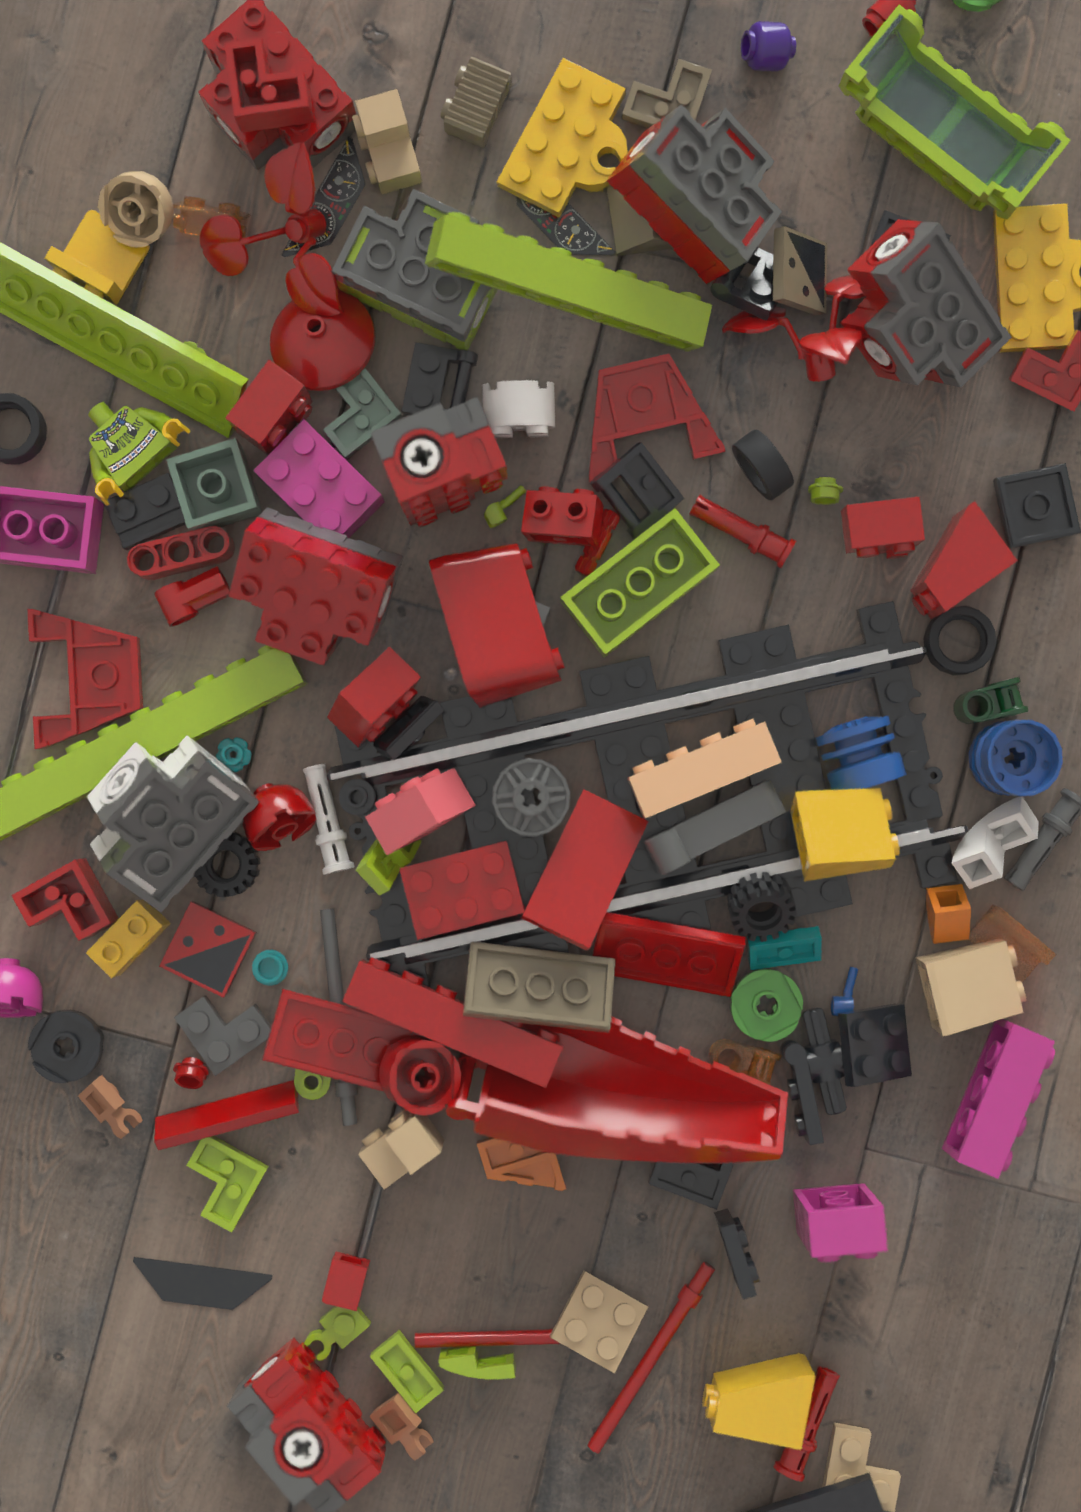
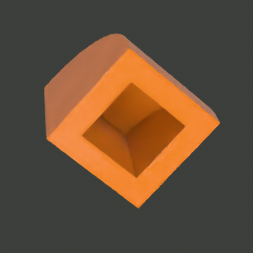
(948, 913)

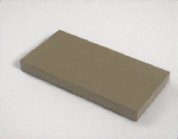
(539, 987)

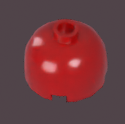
(278, 814)

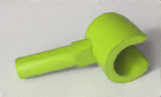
(494, 513)

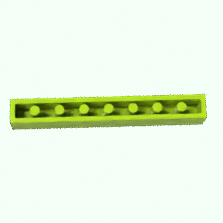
(567, 282)

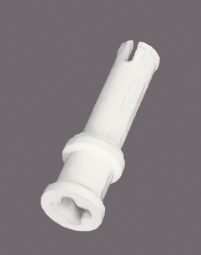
(316, 777)

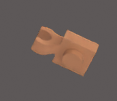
(105, 1104)
(400, 1424)

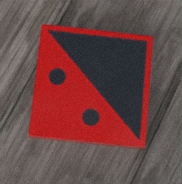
(207, 949)

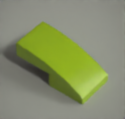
(382, 869)
(466, 1363)

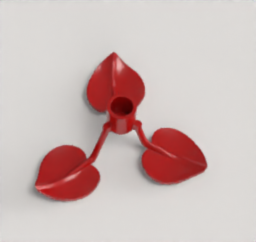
(290, 182)
(817, 349)

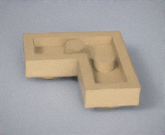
(849, 1457)

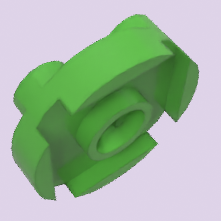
(785, 1010)

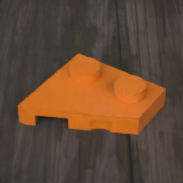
(520, 1164)

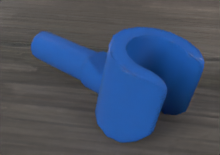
(845, 1003)

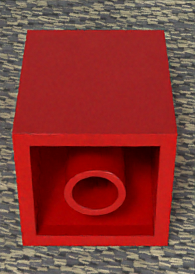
(961, 562)

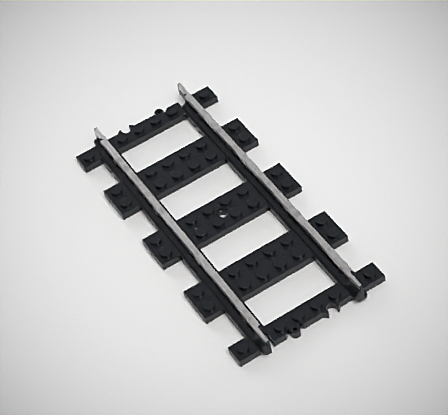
(628, 728)

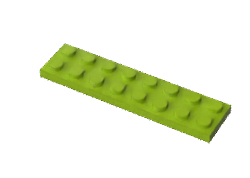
(118, 341)

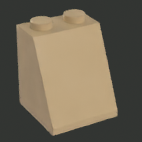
(970, 986)

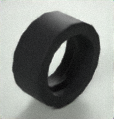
(38, 433)
(763, 464)
(987, 640)

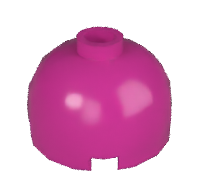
(19, 990)

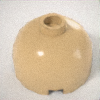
(136, 208)

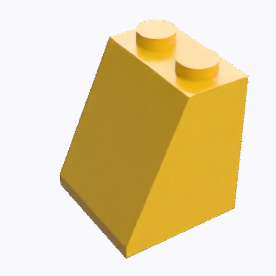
(843, 832)
(762, 1400)

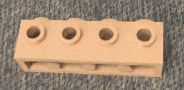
(703, 769)

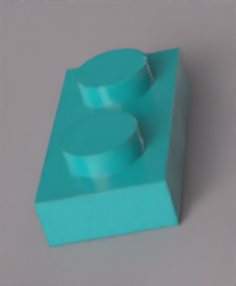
(791, 948)

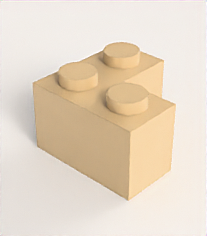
(386, 135)
(401, 1148)

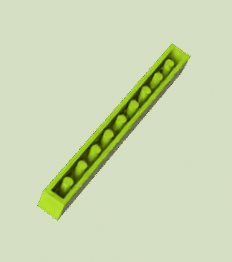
(196, 714)

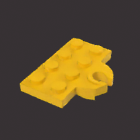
(566, 140)
(1037, 277)

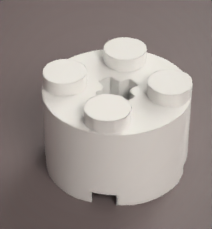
(519, 408)

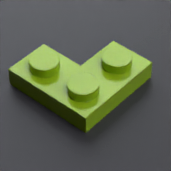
(236, 1177)

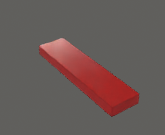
(226, 1115)

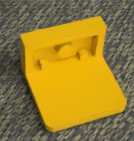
(97, 259)

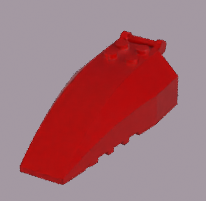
(628, 1101)

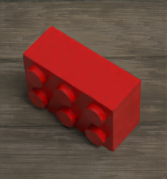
(462, 890)

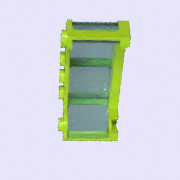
(946, 120)

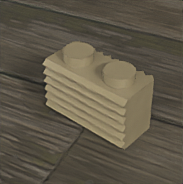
(476, 101)

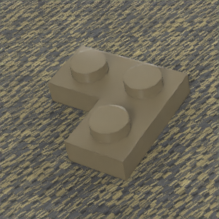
(687, 88)

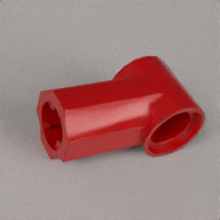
(183, 600)

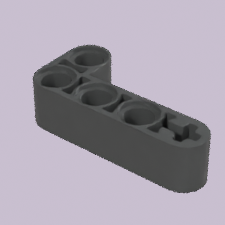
(714, 827)

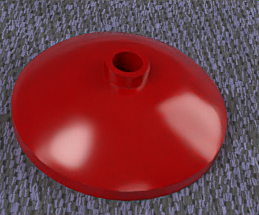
(331, 354)

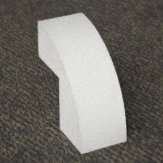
(982, 849)

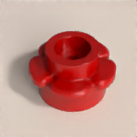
(190, 1073)

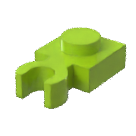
(339, 1326)

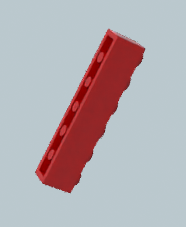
(440, 1018)

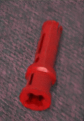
(757, 537)
(794, 1460)

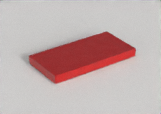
(585, 870)
(670, 953)
(330, 1039)

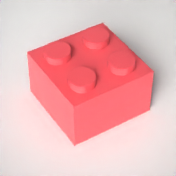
(419, 809)

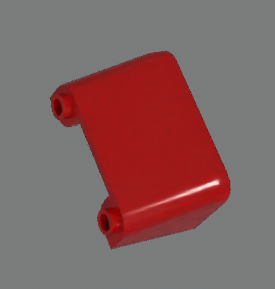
(495, 622)

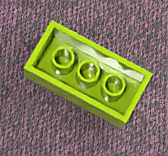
(639, 582)

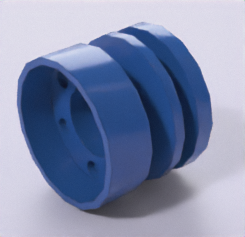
(861, 754)
(1035, 759)

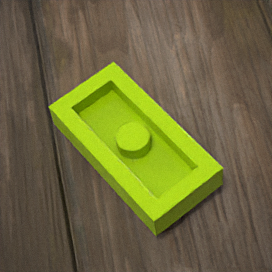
(407, 1371)

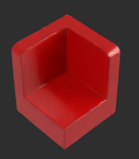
(345, 1281)

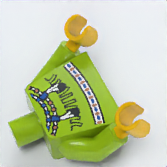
(129, 446)

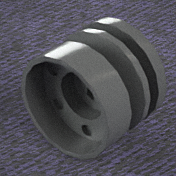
(530, 775)

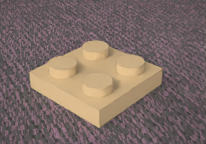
(598, 1321)

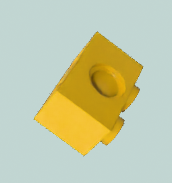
(128, 938)

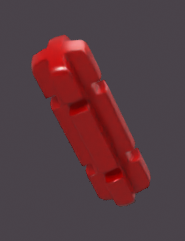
(587, 563)

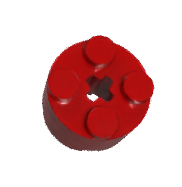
(431, 1091)

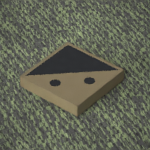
(799, 271)

